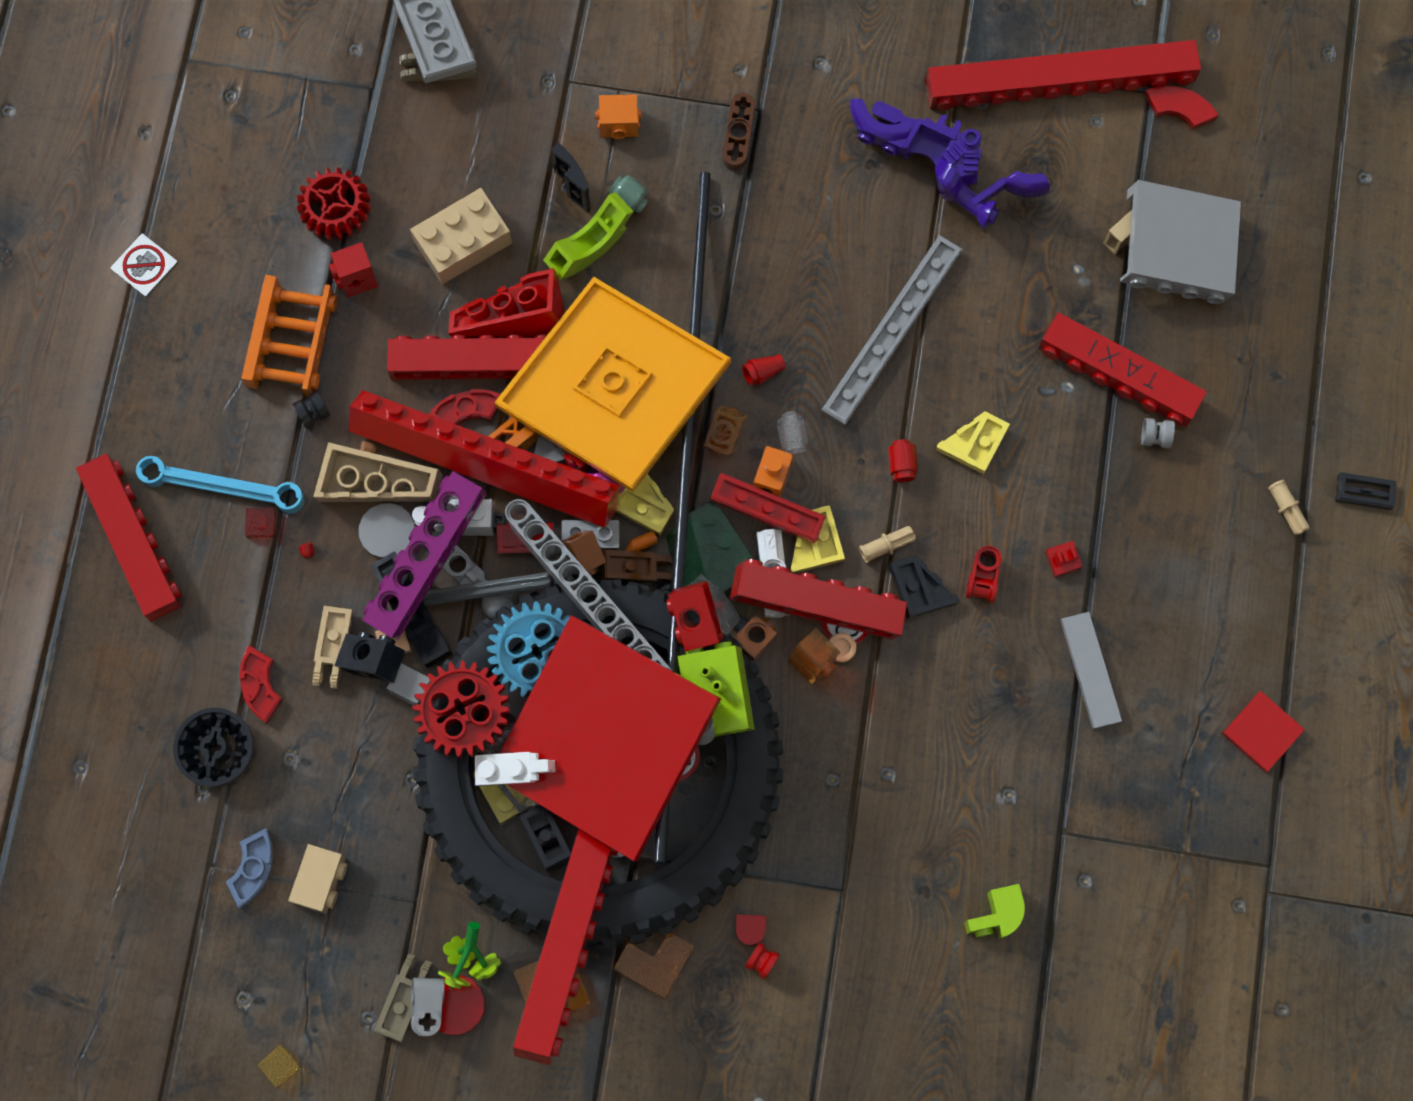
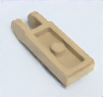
(333, 627)

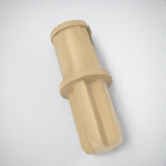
(1289, 507)
(887, 543)

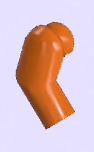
(642, 542)

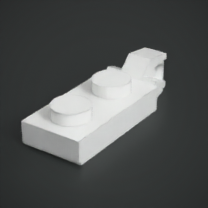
(510, 768)

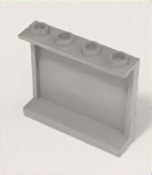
(1182, 242)

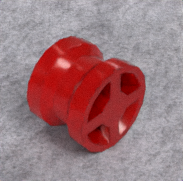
(762, 960)

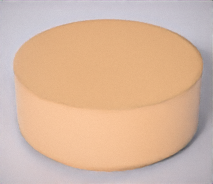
(845, 645)

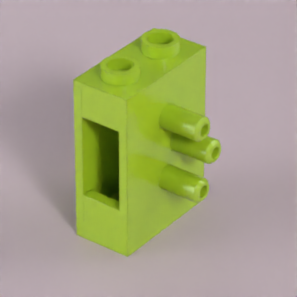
(724, 675)

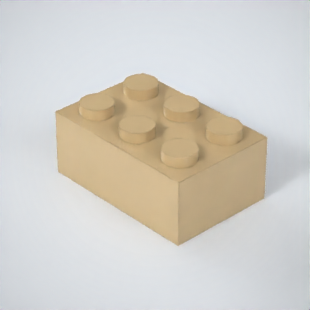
(461, 236)

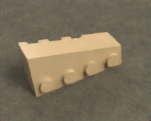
(370, 477)

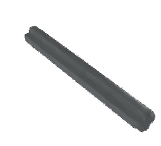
(488, 588)

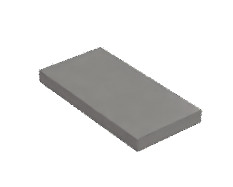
(435, 38)

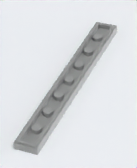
(891, 331)

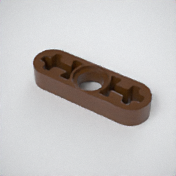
(733, 121)

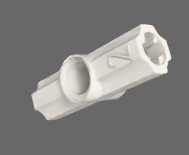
(771, 554)

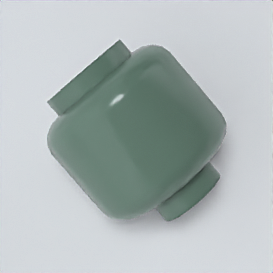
(631, 192)

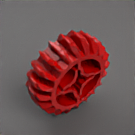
(339, 185)

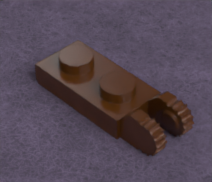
(635, 566)

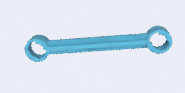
(219, 484)

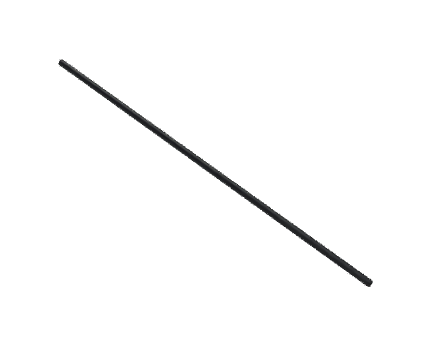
(685, 469)

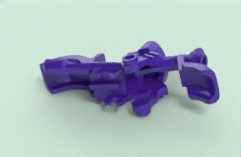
(951, 152)

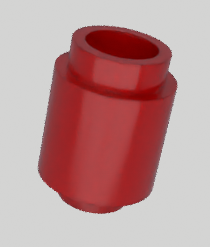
(903, 461)

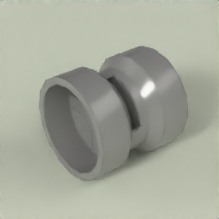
(1157, 433)

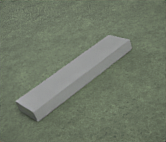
(1091, 670)

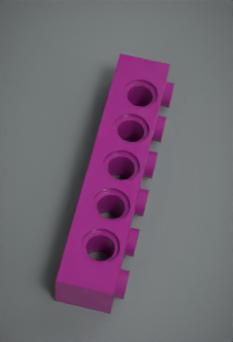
(426, 571)

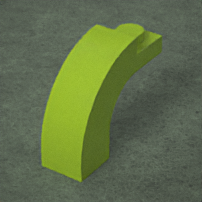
(592, 241)

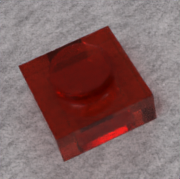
(260, 523)

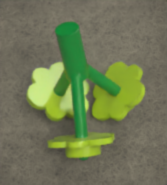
(462, 953)

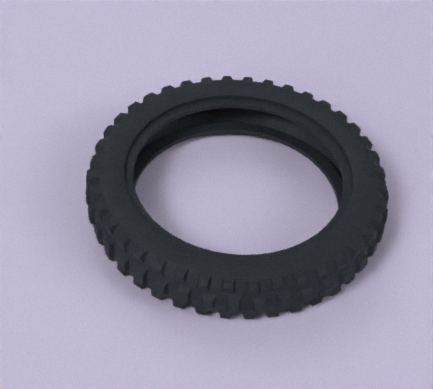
(630, 908)

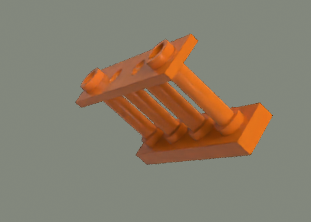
(267, 319)

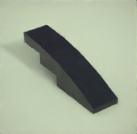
(422, 627)

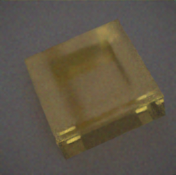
(278, 1066)

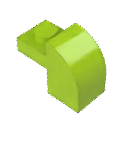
(1007, 913)

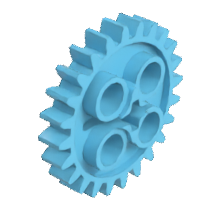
(523, 625)

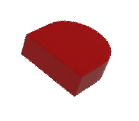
(750, 928)

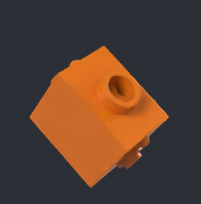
(618, 116)

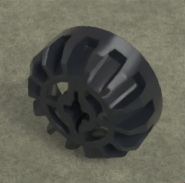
(204, 731)

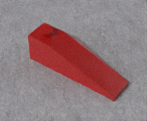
(521, 310)

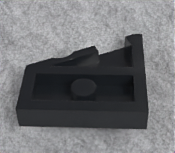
(920, 587)

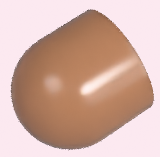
(368, 446)

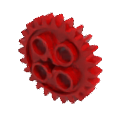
(473, 733)

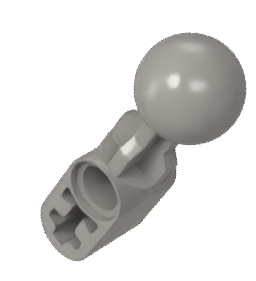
(475, 574)

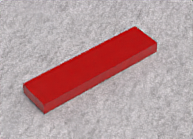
(767, 508)

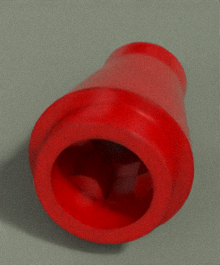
(761, 369)

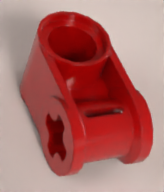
(982, 579)

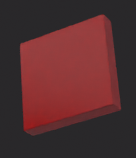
(1263, 731)

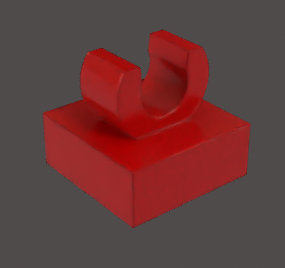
(1063, 559)

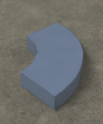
(254, 868)

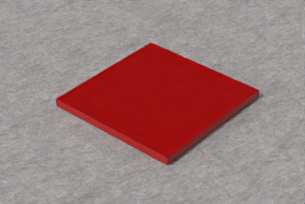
(615, 733)

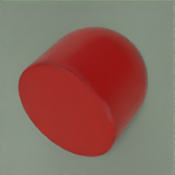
(306, 550)

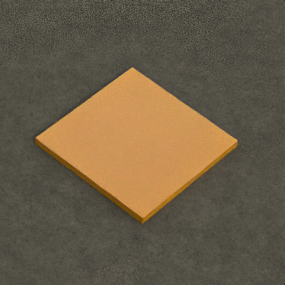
(613, 383)

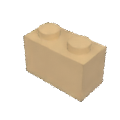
(318, 879)

